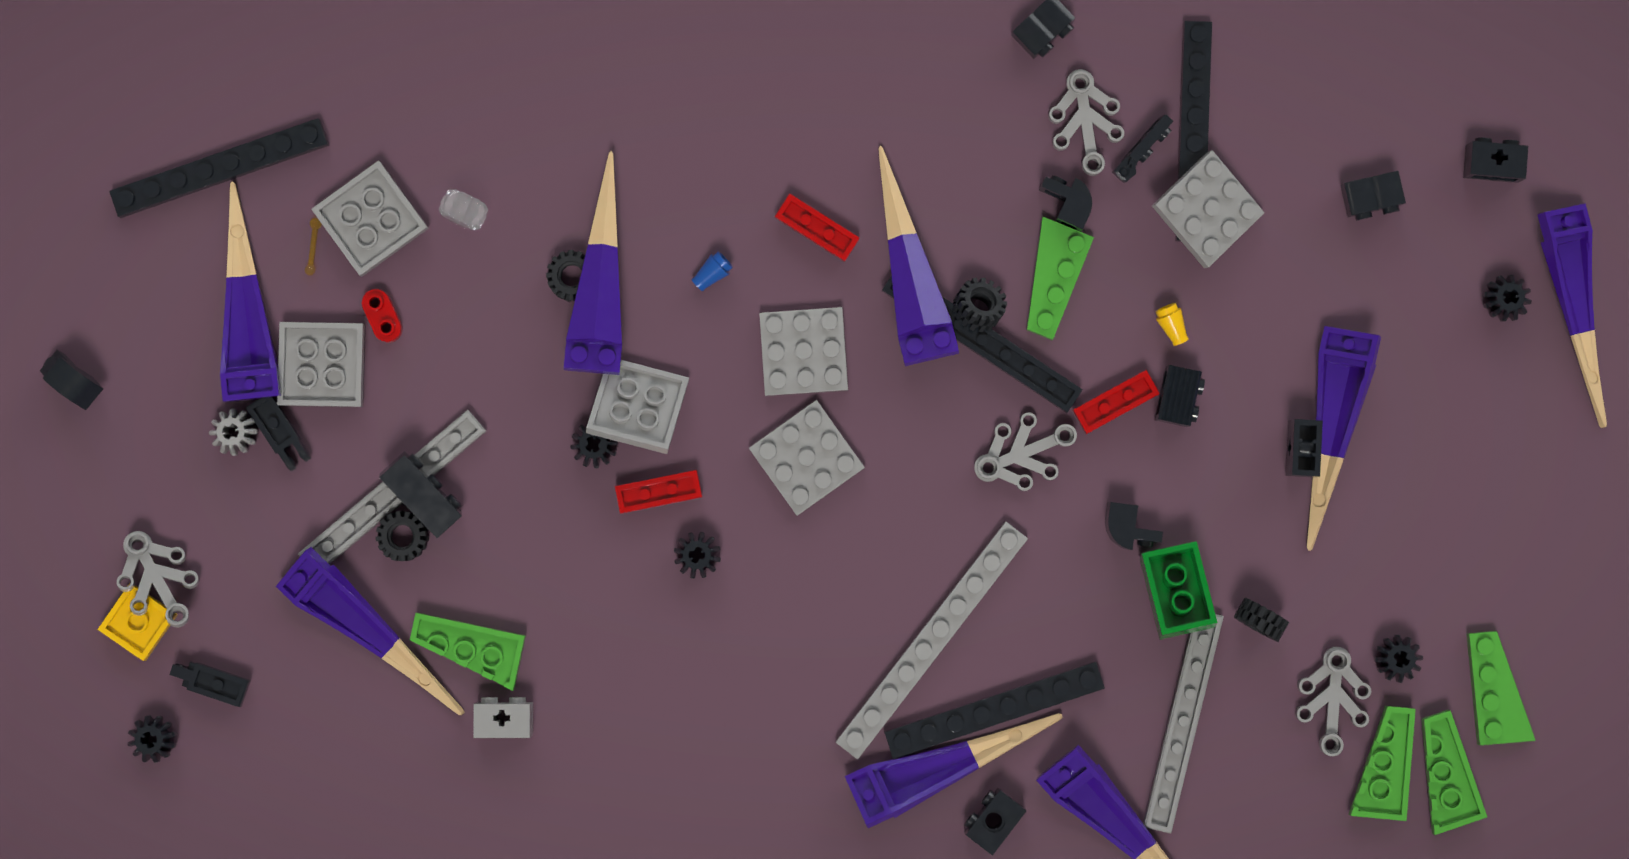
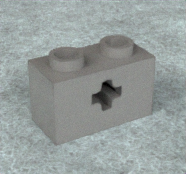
(488, 726)

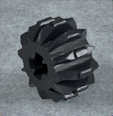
(1517, 298)
(584, 444)
(702, 562)
(1406, 653)
(152, 728)

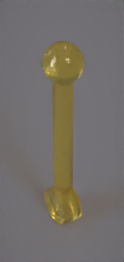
(315, 225)

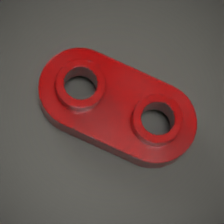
(381, 315)

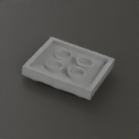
(1208, 209)
(370, 218)
(803, 351)
(321, 364)
(638, 406)
(806, 457)

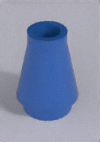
(712, 271)

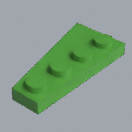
(1057, 268)
(482, 649)
(1496, 699)
(1386, 775)
(1450, 782)

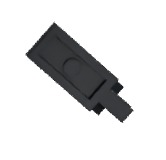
(1142, 149)
(212, 682)

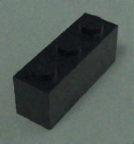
(421, 493)

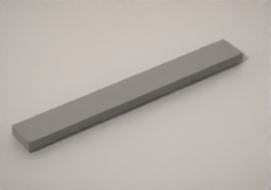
(383, 501)
(1181, 728)

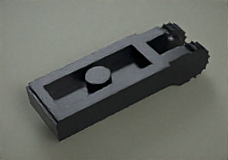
(277, 429)

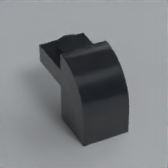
(1076, 201)
(70, 380)
(1122, 530)

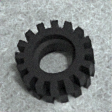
(555, 272)
(985, 293)
(386, 542)
(1261, 619)

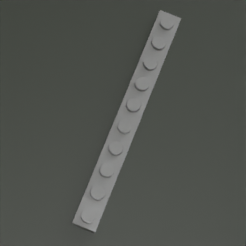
(931, 640)

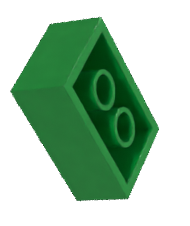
(1178, 590)

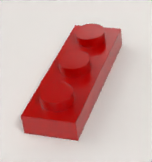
(817, 227)
(1116, 402)
(658, 491)

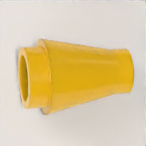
(1172, 322)

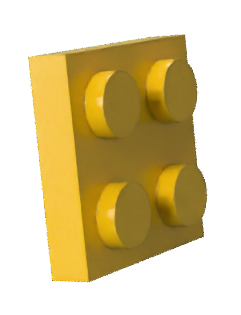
(136, 632)

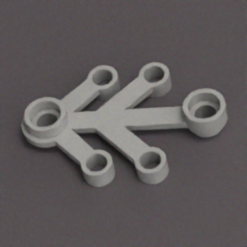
(1086, 117)
(1020, 454)
(154, 574)
(1334, 696)

